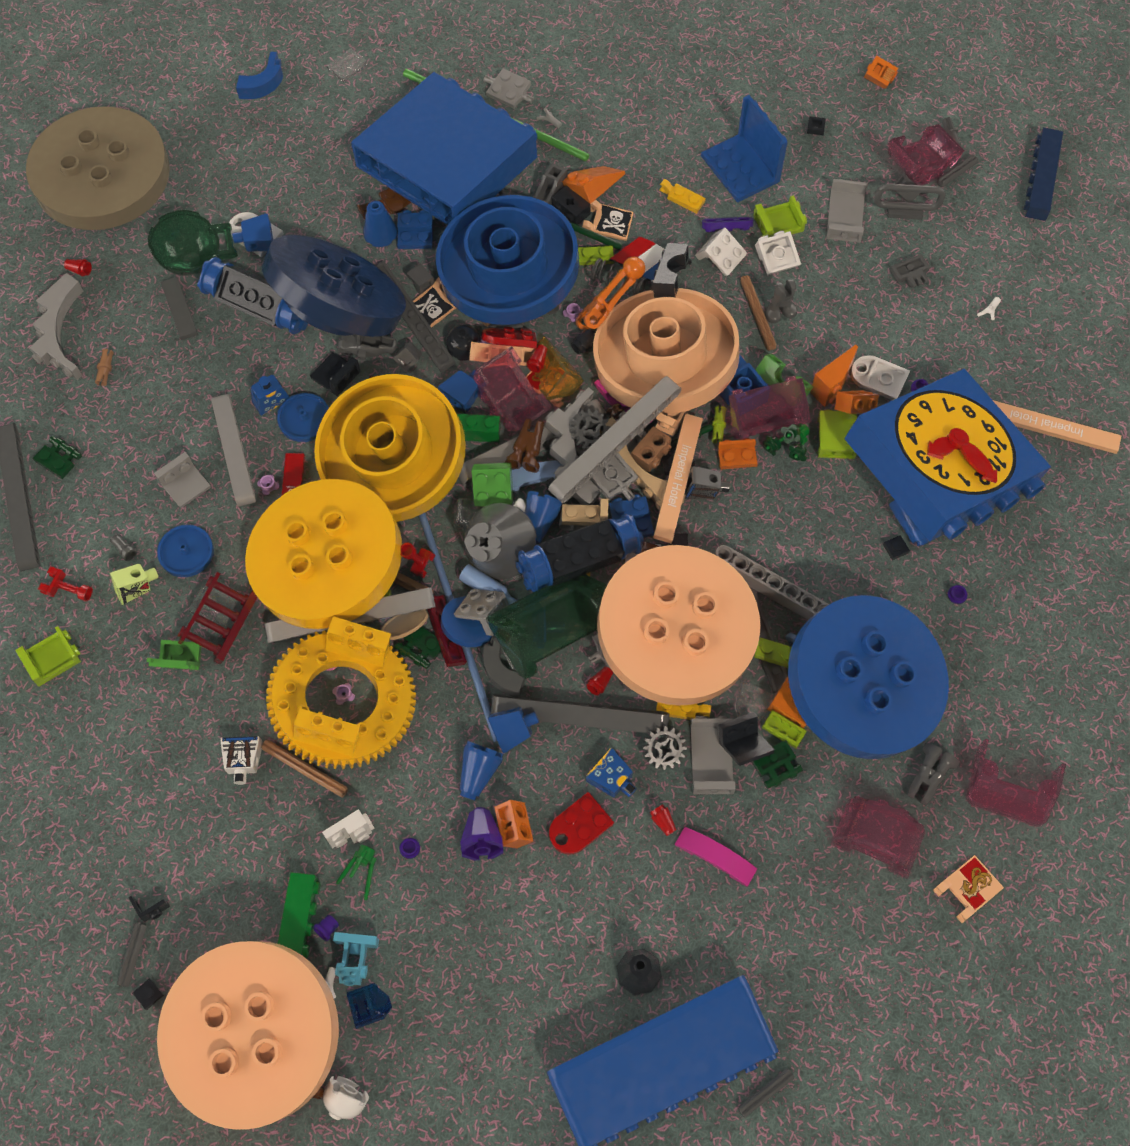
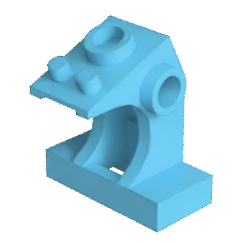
(354, 945)

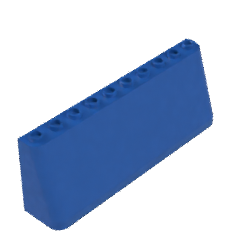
(663, 1063)

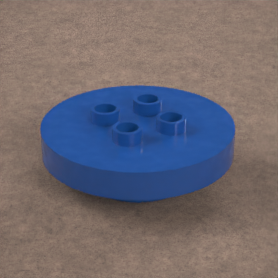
(507, 259)
(868, 677)

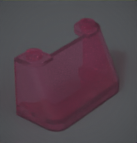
(768, 408)

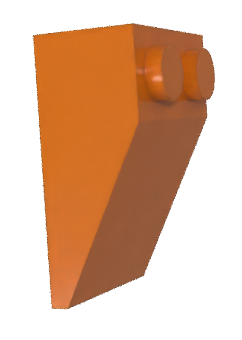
(593, 181)
(833, 377)

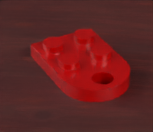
(510, 337)
(580, 824)

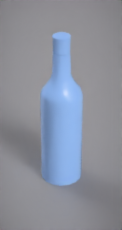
(478, 580)

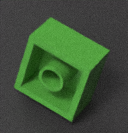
(492, 483)

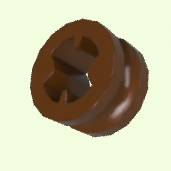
(614, 411)

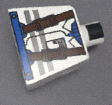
(241, 756)

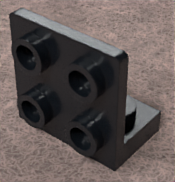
(336, 373)
(742, 739)

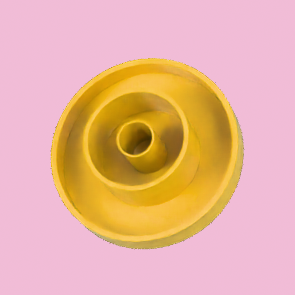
(394, 440)
(323, 553)

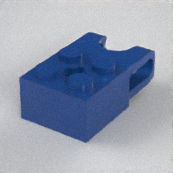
(745, 378)

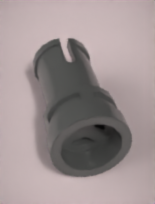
(125, 549)

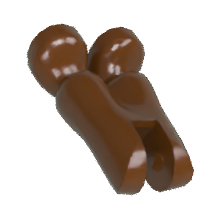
(527, 443)

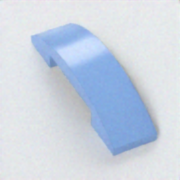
(523, 478)

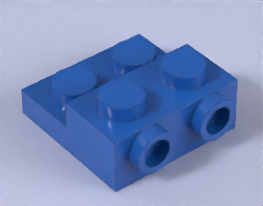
(415, 230)
(638, 508)

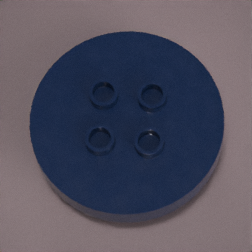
(333, 287)

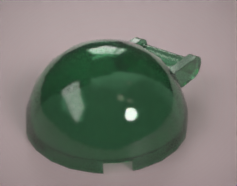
(187, 240)

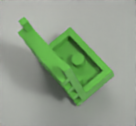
(177, 655)

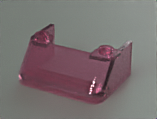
(1010, 799)

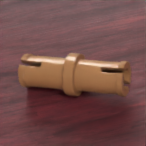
(104, 367)

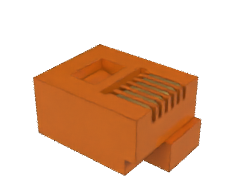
(881, 72)

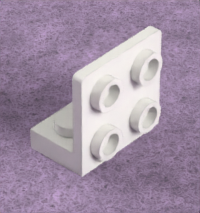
(723, 251)

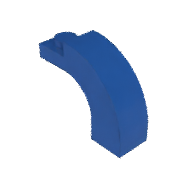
(262, 84)

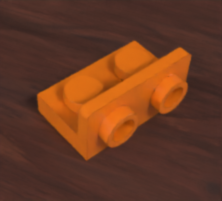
(737, 454)

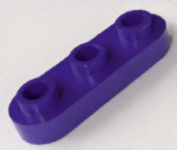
(730, 223)

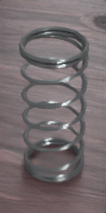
(602, 263)

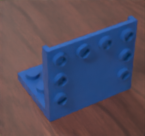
(752, 157)

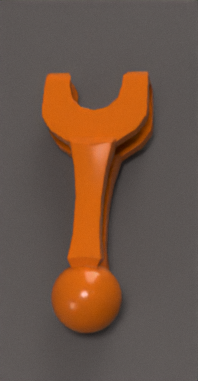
(598, 310)

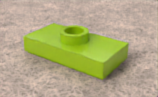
(784, 729)

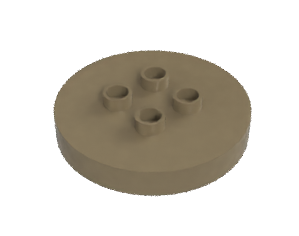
(98, 168)

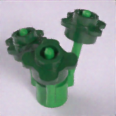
(791, 433)

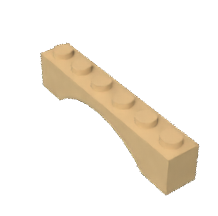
(651, 486)

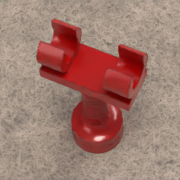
(420, 560)
(83, 592)

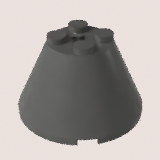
(496, 537)

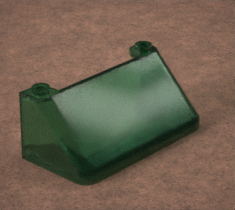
(547, 621)

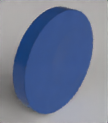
(301, 416)
(185, 551)
(462, 631)

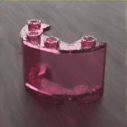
(928, 157)
(509, 391)
(880, 833)

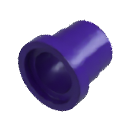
(326, 927)

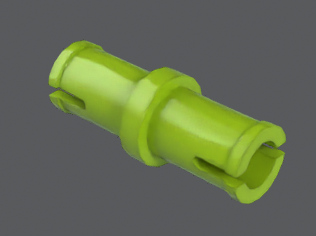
(719, 424)

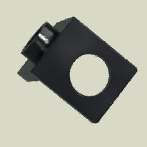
(151, 913)

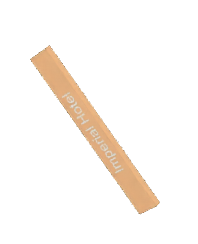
(1061, 428)
(677, 478)

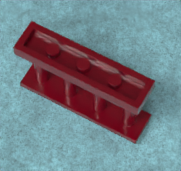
(228, 634)

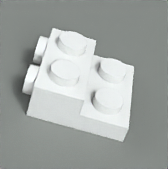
(777, 252)
(353, 826)

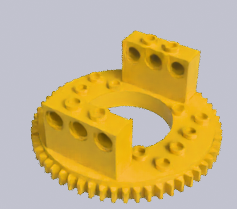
(330, 738)

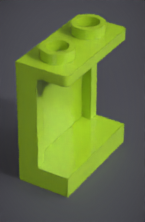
(779, 218)
(832, 431)
(49, 657)

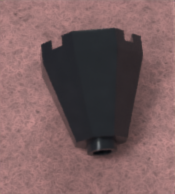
(637, 980)

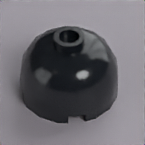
(459, 341)

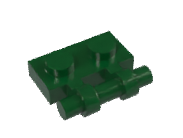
(53, 461)
(424, 642)
(781, 757)

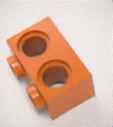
(856, 401)
(513, 824)

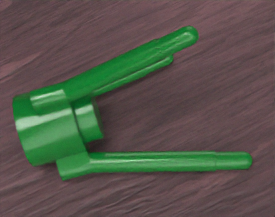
(361, 857)

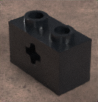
(571, 205)

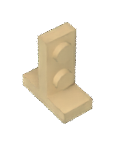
(584, 514)

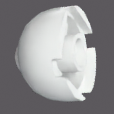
(343, 1099)

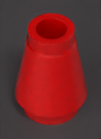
(78, 266)
(537, 359)
(599, 681)
(663, 819)

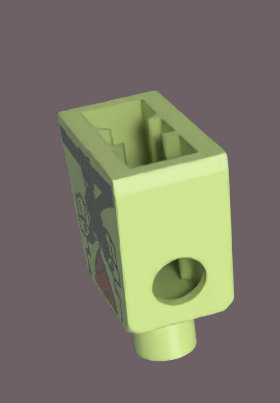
(132, 582)

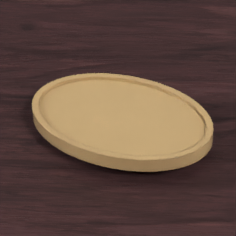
(405, 624)

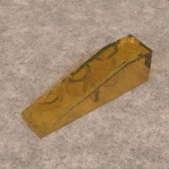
(558, 376)

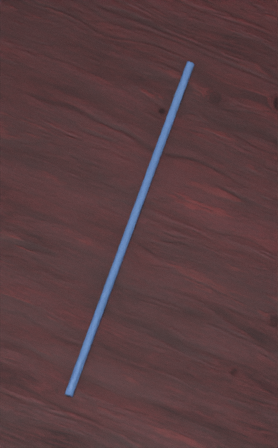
(449, 596)

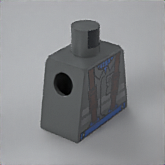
(705, 484)

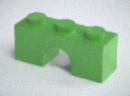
(771, 370)

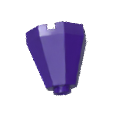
(481, 836)

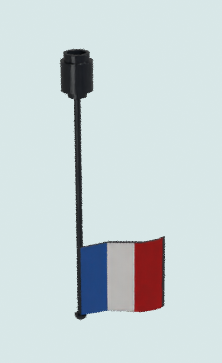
(650, 255)

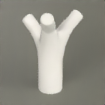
(991, 308)
(330, 979)

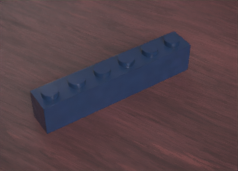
(1044, 174)

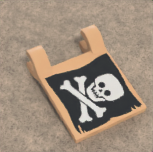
(609, 221)
(434, 304)

